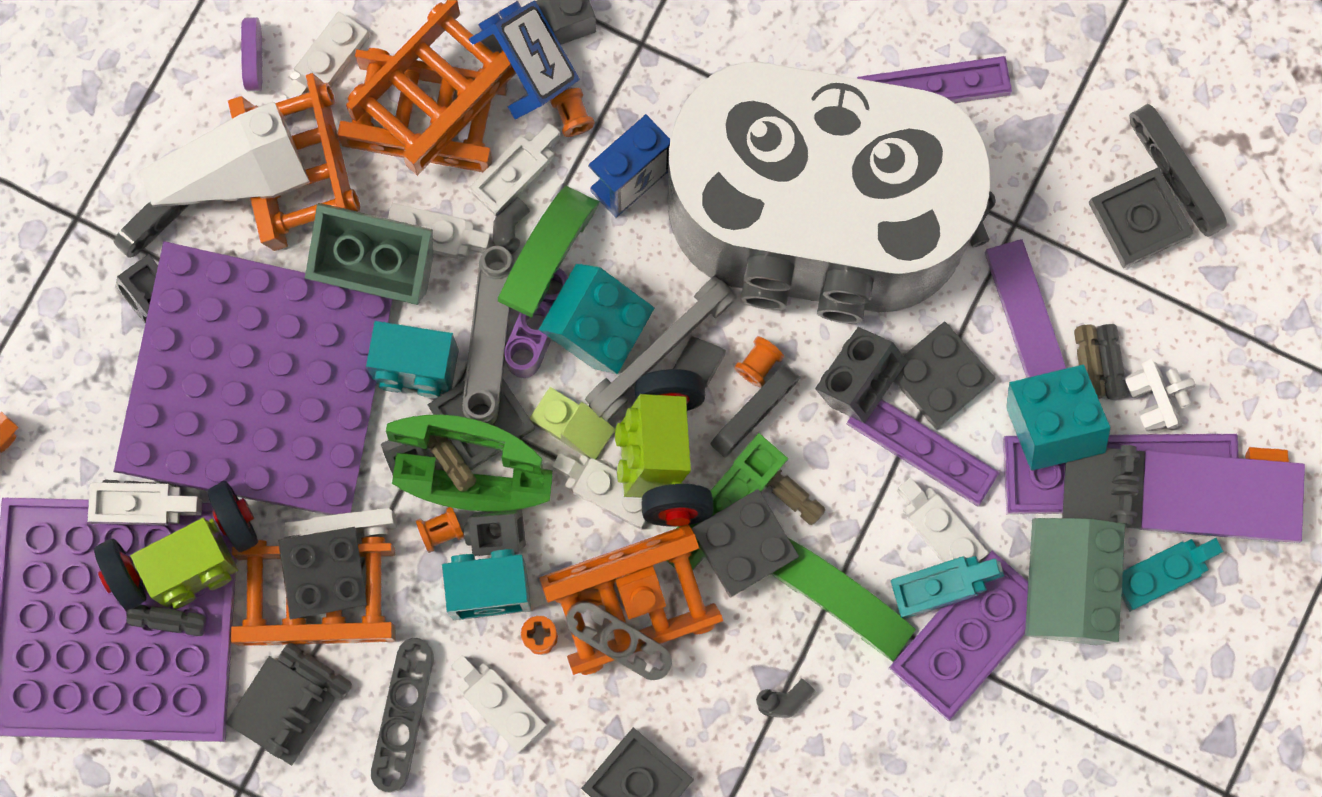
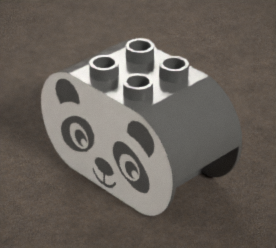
(824, 188)

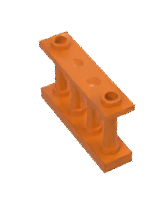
(445, 121)
(364, 136)
(272, 223)
(601, 575)
(334, 626)

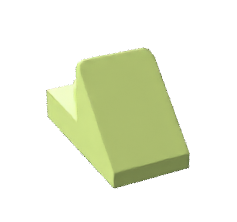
(572, 423)

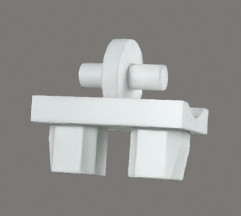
(1151, 379)

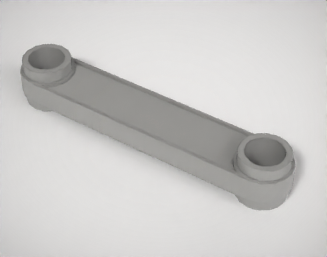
(487, 337)
(609, 397)

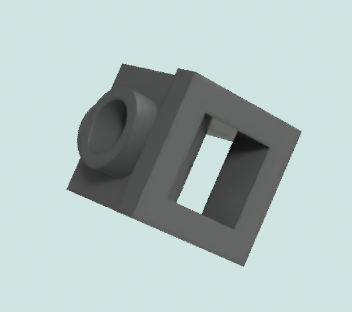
(483, 542)

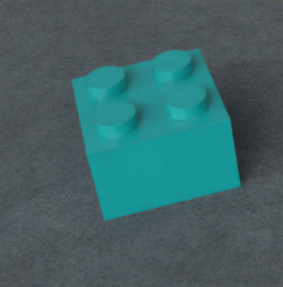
(596, 318)
(412, 359)
(1057, 417)
(486, 585)

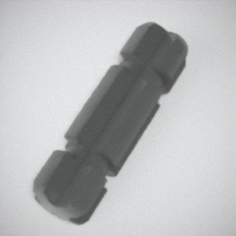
(1111, 361)
(167, 620)
(315, 671)

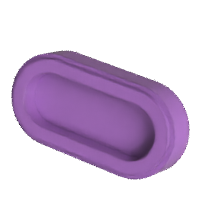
(251, 54)

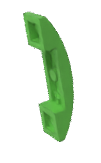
(546, 250)
(417, 431)
(750, 472)
(490, 493)
(846, 601)

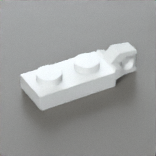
(328, 54)
(515, 169)
(450, 234)
(600, 487)
(139, 504)
(371, 523)
(938, 524)
(498, 704)

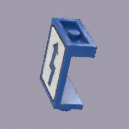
(532, 53)
(630, 165)

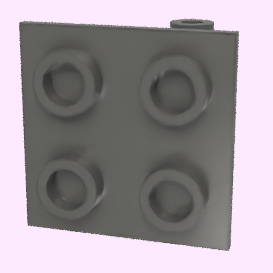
(1106, 487)
(322, 572)
(280, 710)

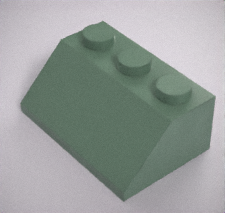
(370, 254)
(1075, 580)

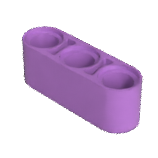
(529, 339)

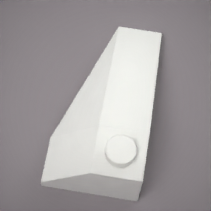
(233, 161)

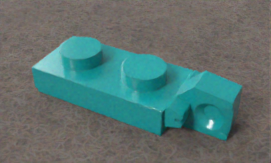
(1166, 571)
(943, 584)

